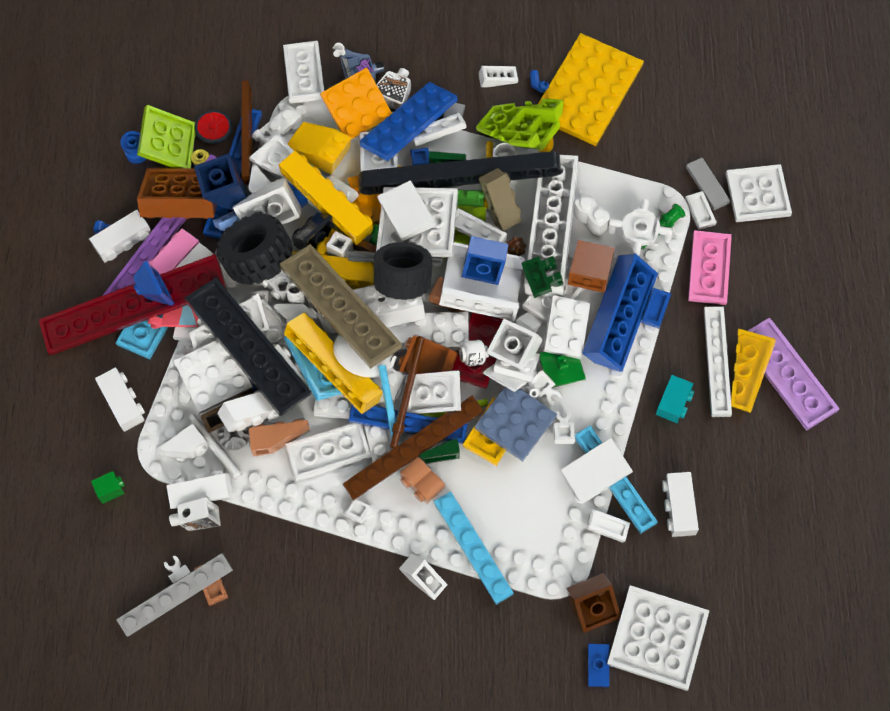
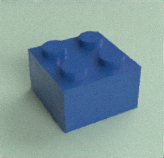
(485, 260)

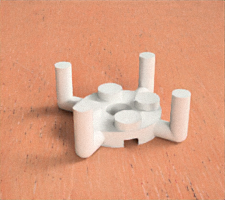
(635, 236)

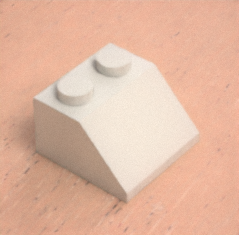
(514, 344)

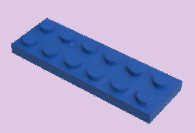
(408, 121)

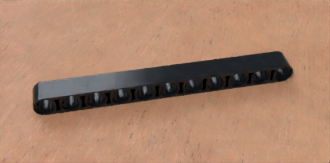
(460, 172)

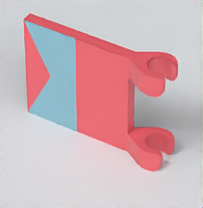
(177, 318)

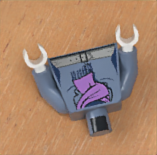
(355, 62)

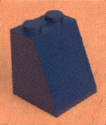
(221, 181)

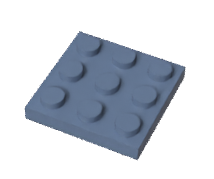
(516, 422)

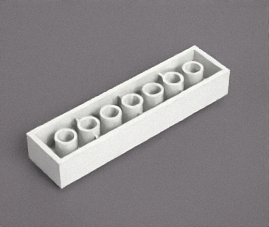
(554, 219)

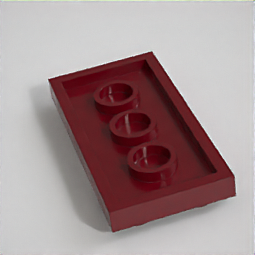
(480, 328)

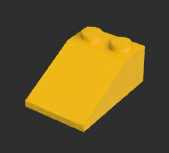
(320, 145)

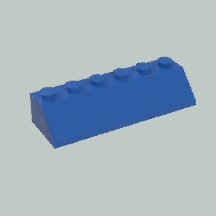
(620, 312)

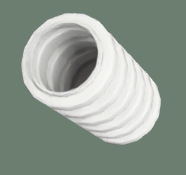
(294, 295)

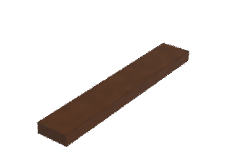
(246, 131)

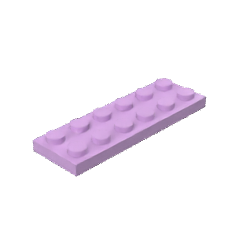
(795, 380)

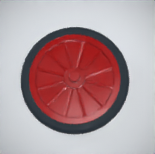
(213, 127)

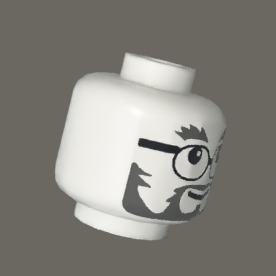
(473, 353)

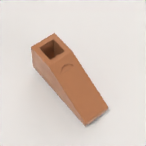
(271, 438)

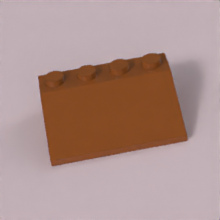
(173, 194)

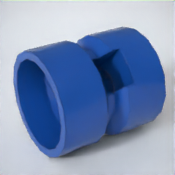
(130, 147)

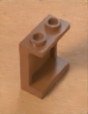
(591, 266)
(433, 357)

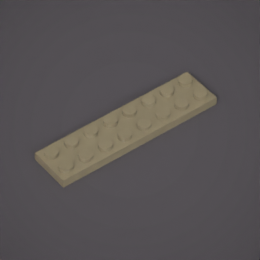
(341, 306)

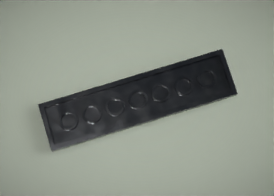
(248, 346)

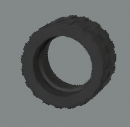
(402, 270)

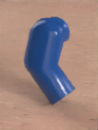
(539, 86)

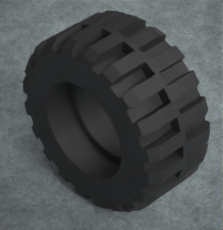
(254, 248)

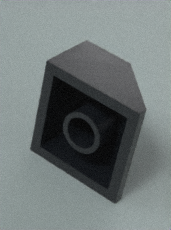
(313, 232)

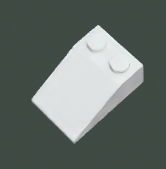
(274, 200)

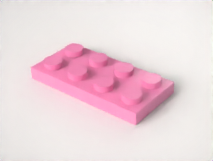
(709, 267)

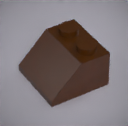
(594, 602)

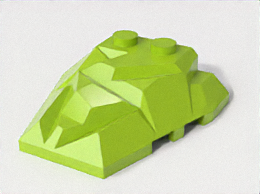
(523, 125)

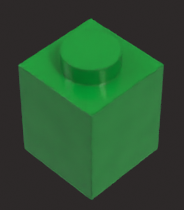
(108, 487)

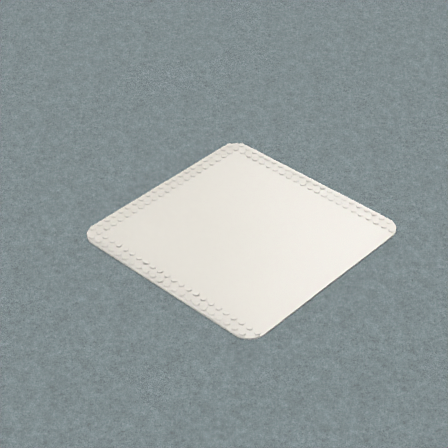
(518, 508)

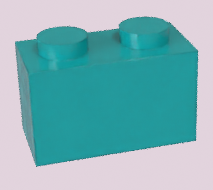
(675, 398)

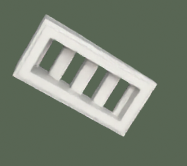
(491, 81)

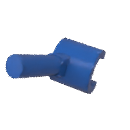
(99, 226)

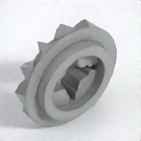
(234, 443)

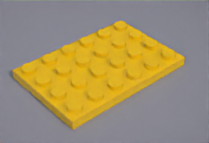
(592, 87)

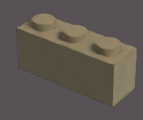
(500, 199)

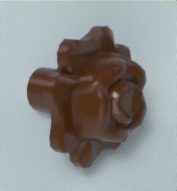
(516, 246)

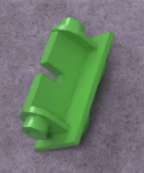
(470, 198)

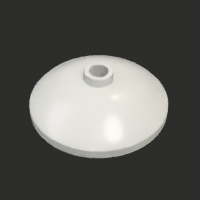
(352, 362)

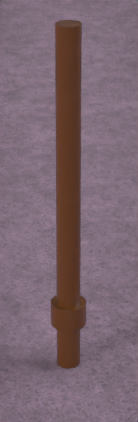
(398, 427)

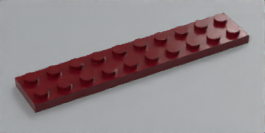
(124, 307)

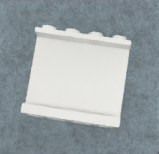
(480, 296)

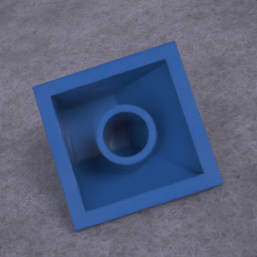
(151, 284)

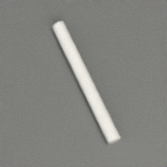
(215, 447)

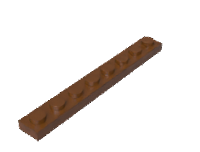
(412, 448)

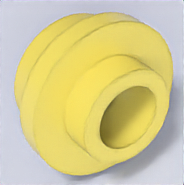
(197, 153)

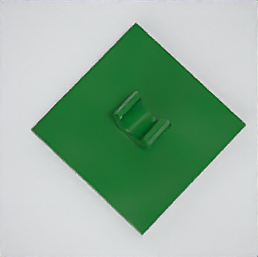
(562, 369)

